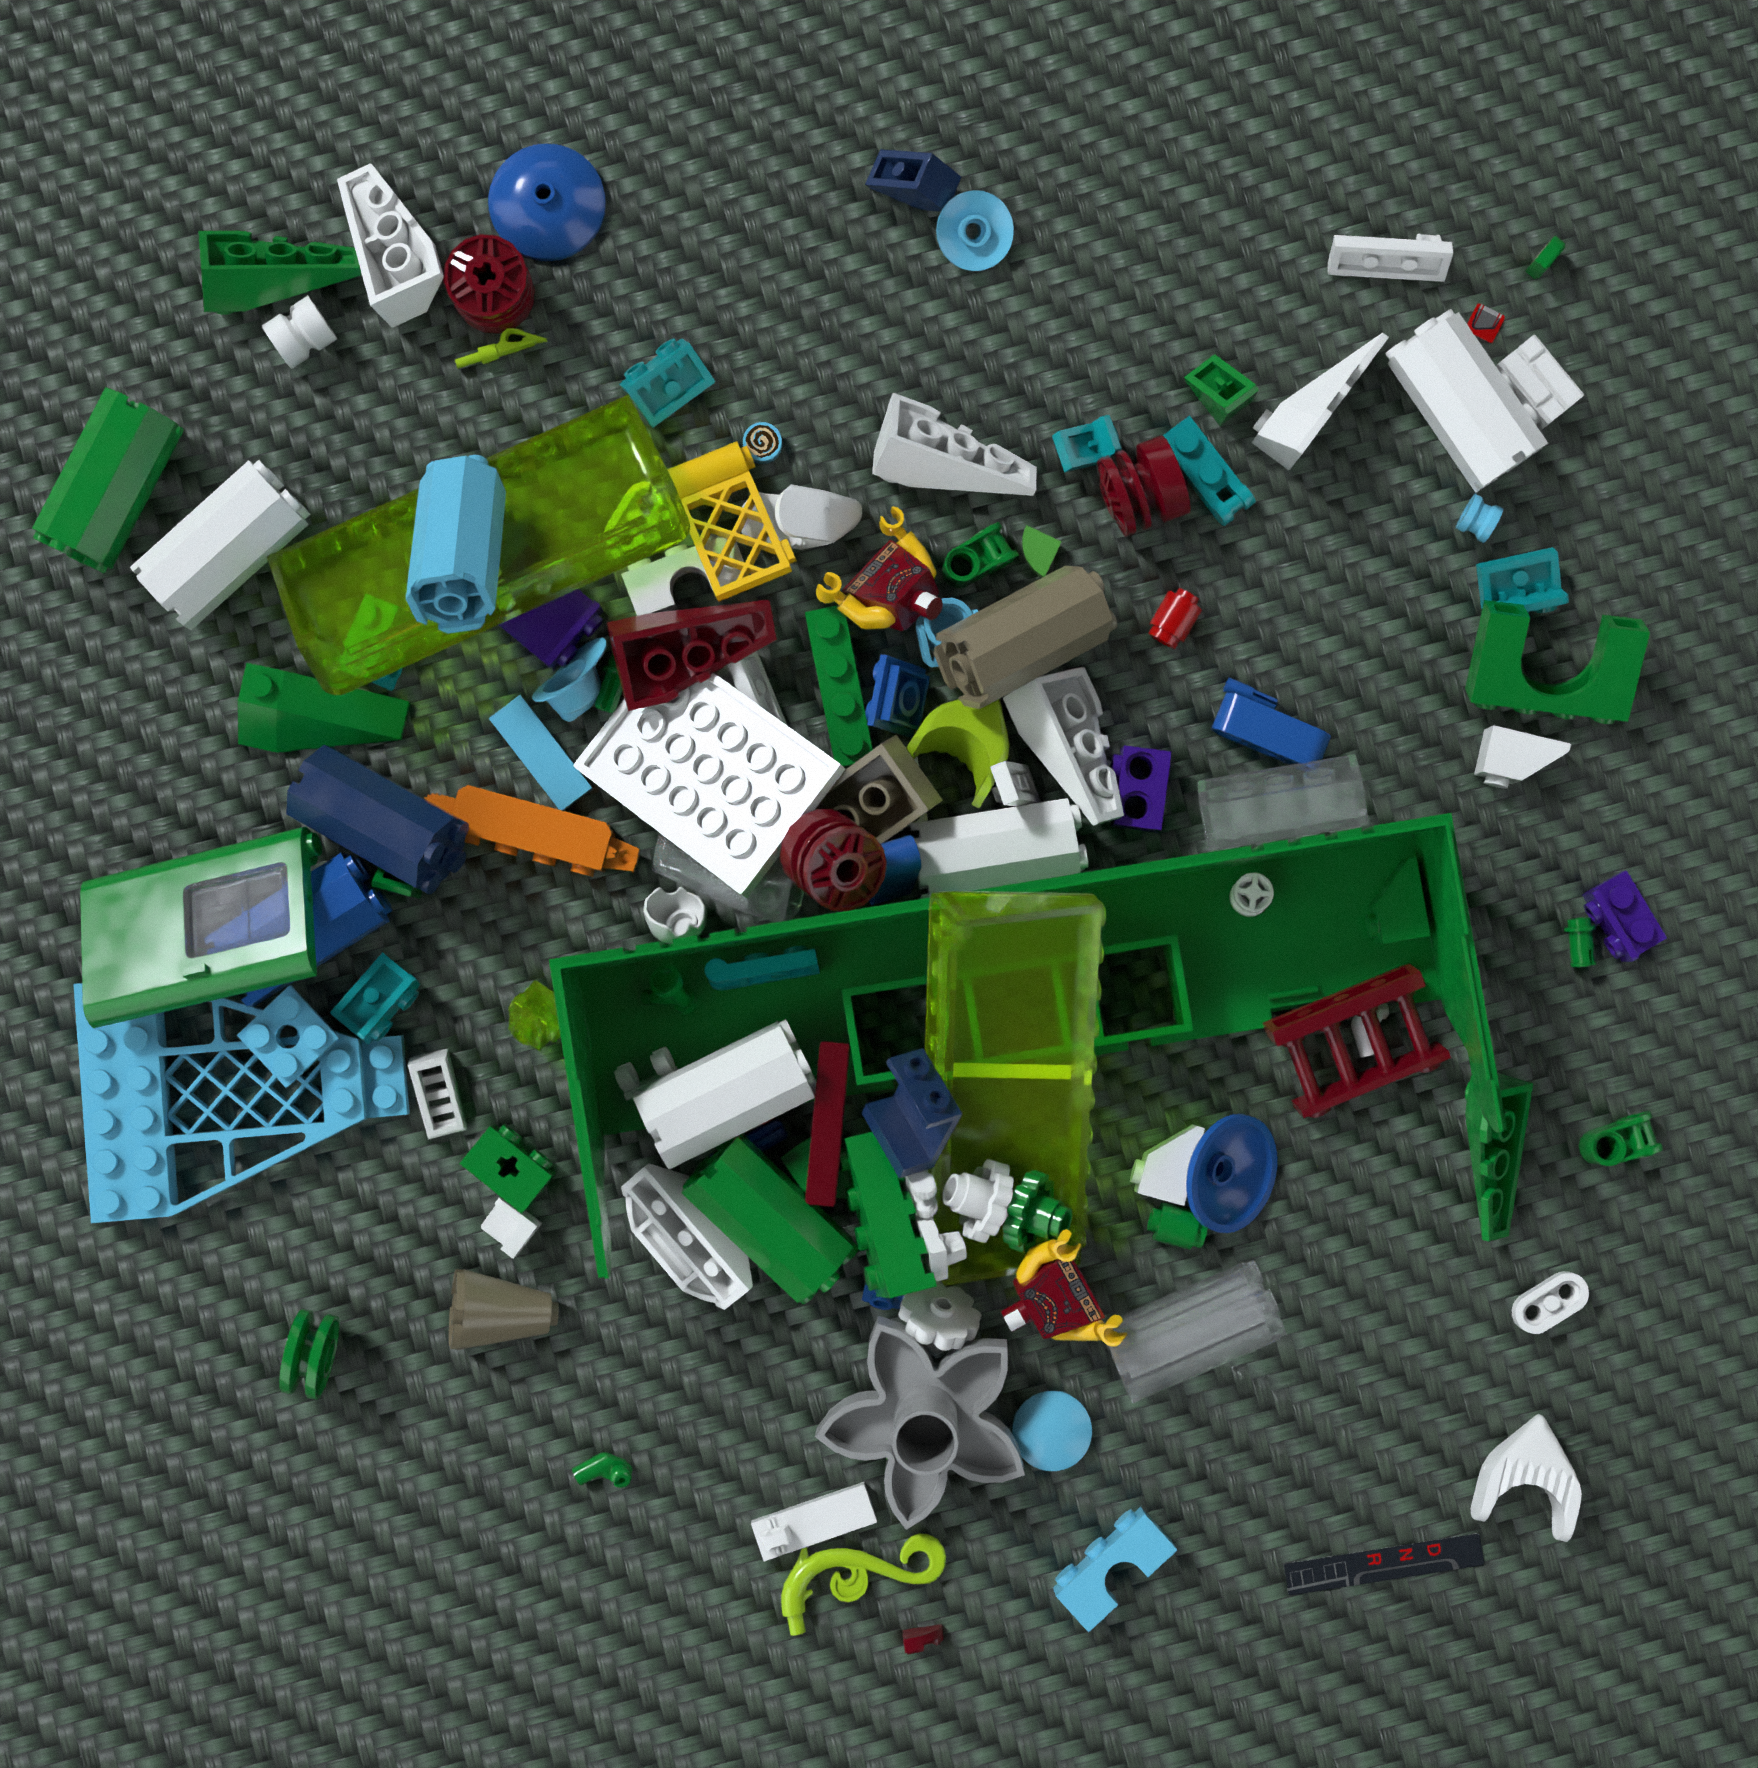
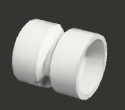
(299, 332)

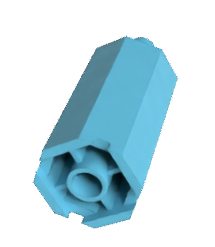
(456, 544)

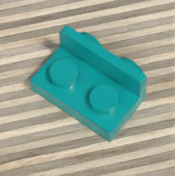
(666, 381)

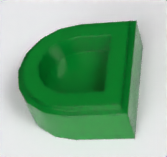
(1546, 257)

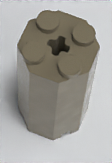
(1024, 635)

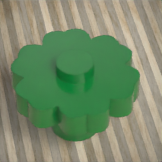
(1034, 1213)

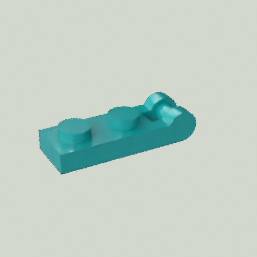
(1207, 471)
(762, 969)

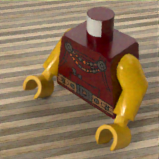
(891, 586)
(1059, 1297)

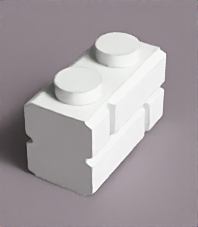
(1539, 382)

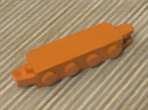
(539, 830)

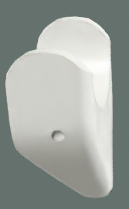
(807, 516)
(1531, 1458)

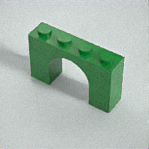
(1600, 691)

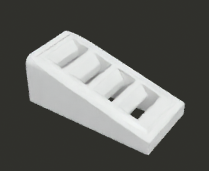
(447, 1074)

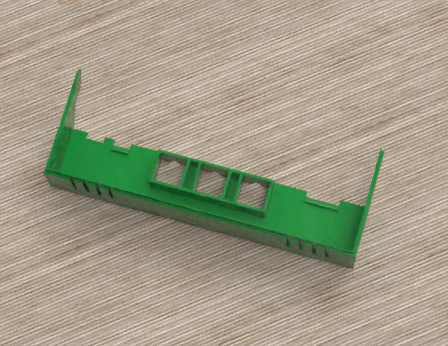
(1219, 965)

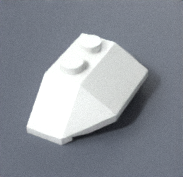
(684, 1239)

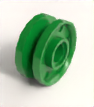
(309, 1354)

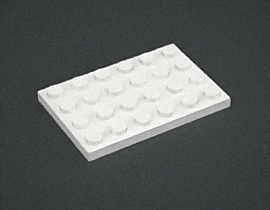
(712, 776)

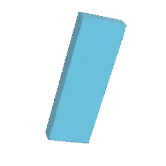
(540, 753)

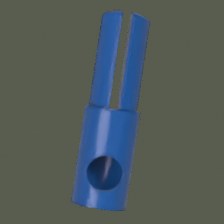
(1249, 692)

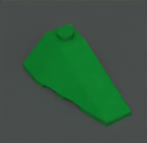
(254, 273)
(293, 713)

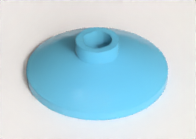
(993, 226)

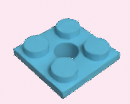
(264, 1040)

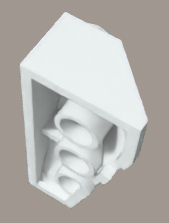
(1301, 416)
(929, 453)
(1062, 728)

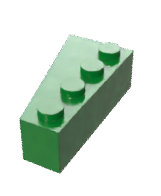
(884, 1220)

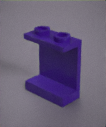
(556, 627)

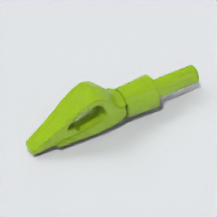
(502, 348)

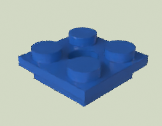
(897, 696)

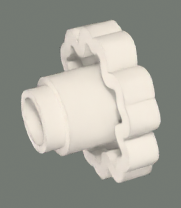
(980, 1199)
(940, 1317)

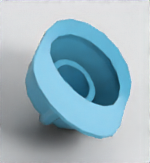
(576, 685)

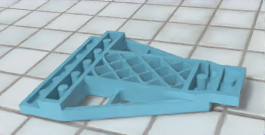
(132, 1117)

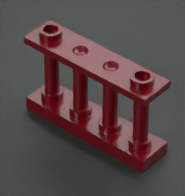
(1327, 1016)

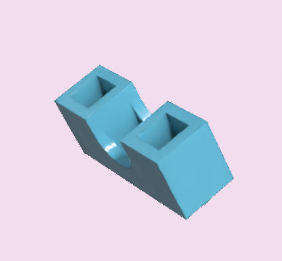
(1133, 1541)

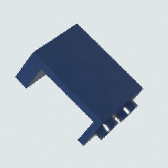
(918, 1116)

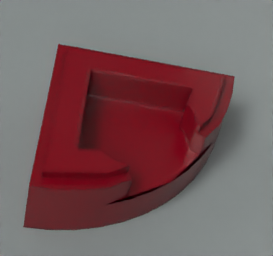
(916, 1638)

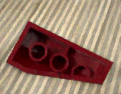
(677, 648)

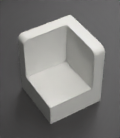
(510, 1227)

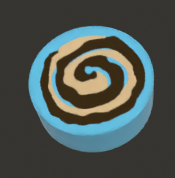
(763, 442)

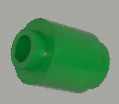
(1176, 1226)

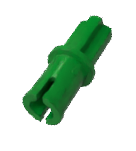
(610, 689)

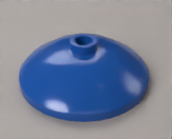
(549, 226)
(1231, 1173)

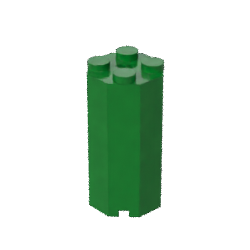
(107, 481)
(769, 1218)

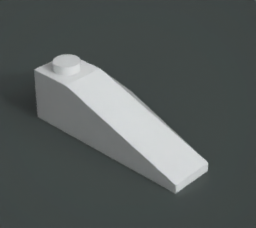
(391, 248)

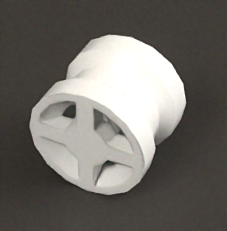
(1253, 886)

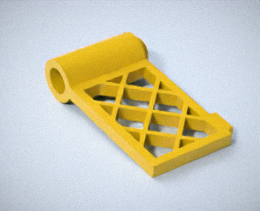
(715, 478)

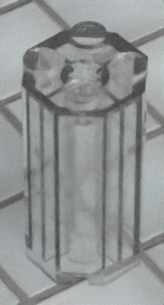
(1195, 1330)

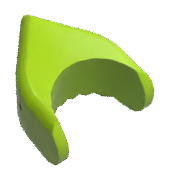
(971, 735)

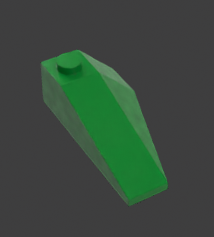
(1497, 1154)

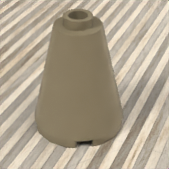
(496, 1311)

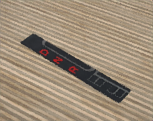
(1384, 1564)

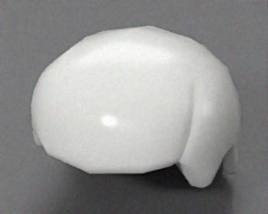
(674, 914)

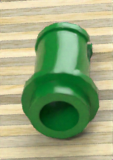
(1581, 941)

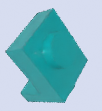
(1085, 444)

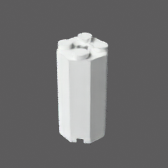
(1465, 399)
(221, 543)
(1000, 847)
(725, 1093)

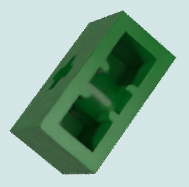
(515, 1188)

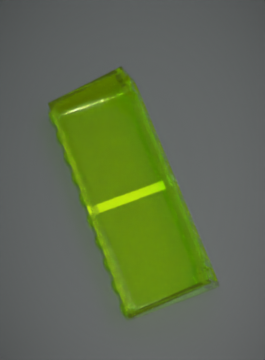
(577, 495)
(1014, 1047)

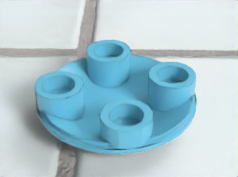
(1052, 1430)

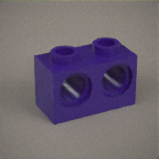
(1149, 791)

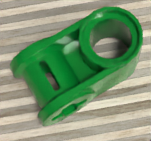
(984, 552)
(1627, 1139)

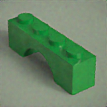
(839, 685)

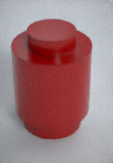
(1175, 618)

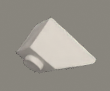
(1513, 755)
(1165, 1166)

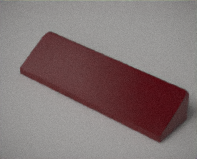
(827, 1124)

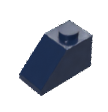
(914, 179)

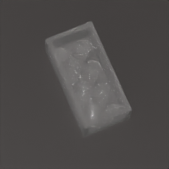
(1282, 803)

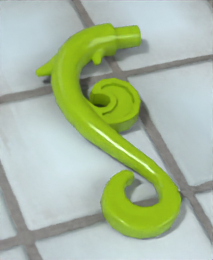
(847, 1590)

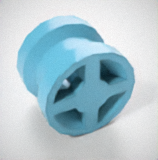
(1479, 518)

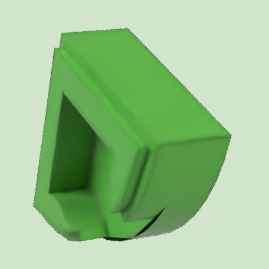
(1039, 550)

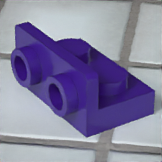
(1623, 917)

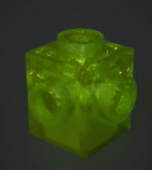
(534, 1017)

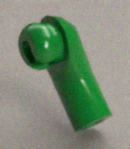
(606, 1466)

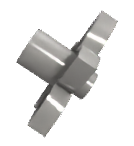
(926, 1419)

